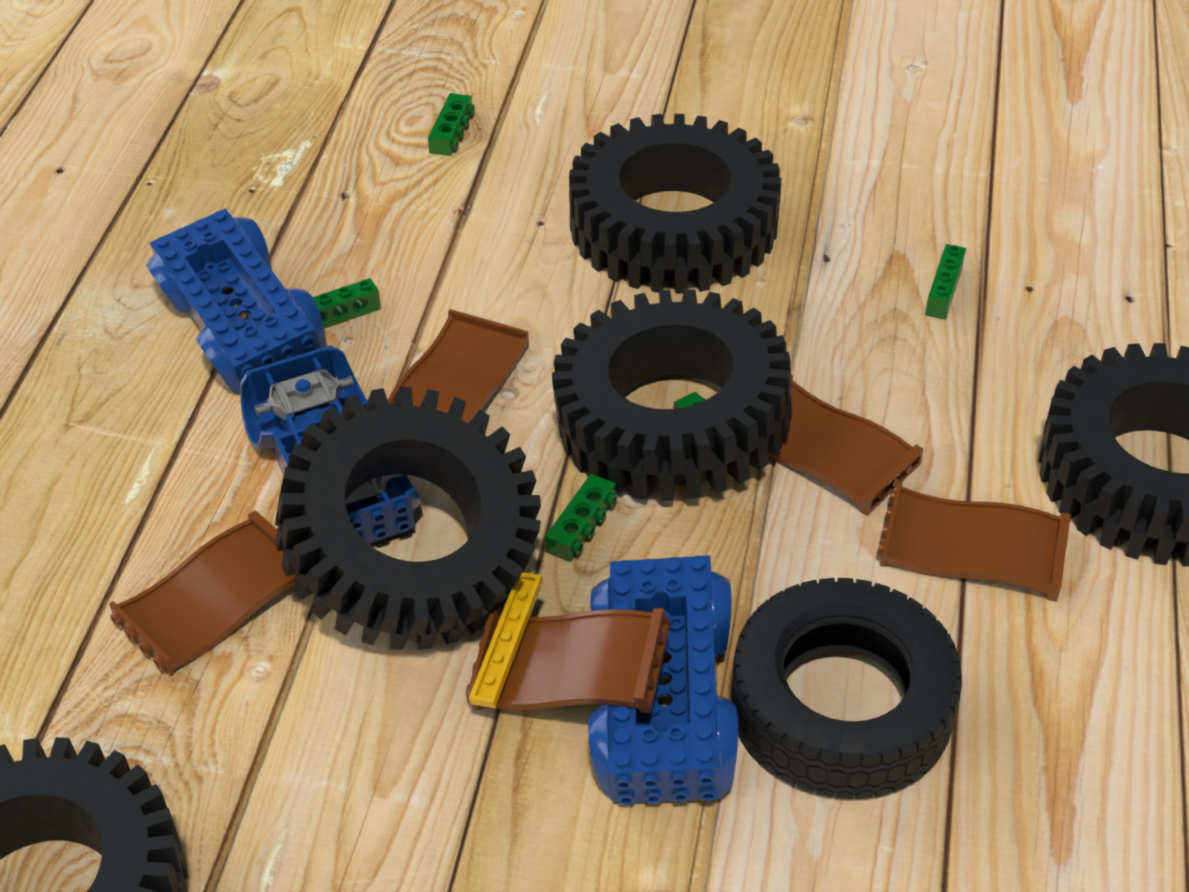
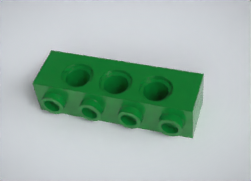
(450, 124)
(945, 282)
(348, 302)
(580, 518)

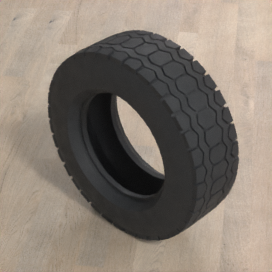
(832, 752)

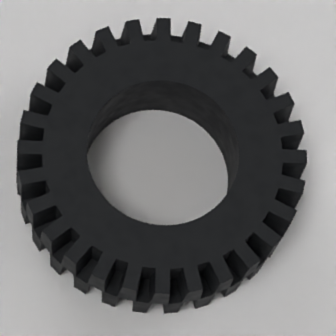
(674, 244)
(677, 444)
(1096, 473)
(389, 591)
(93, 805)

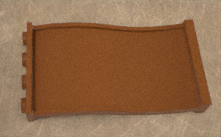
(465, 362)
(845, 451)
(975, 540)
(206, 595)
(582, 660)

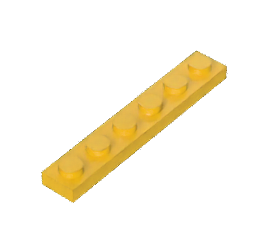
(506, 641)

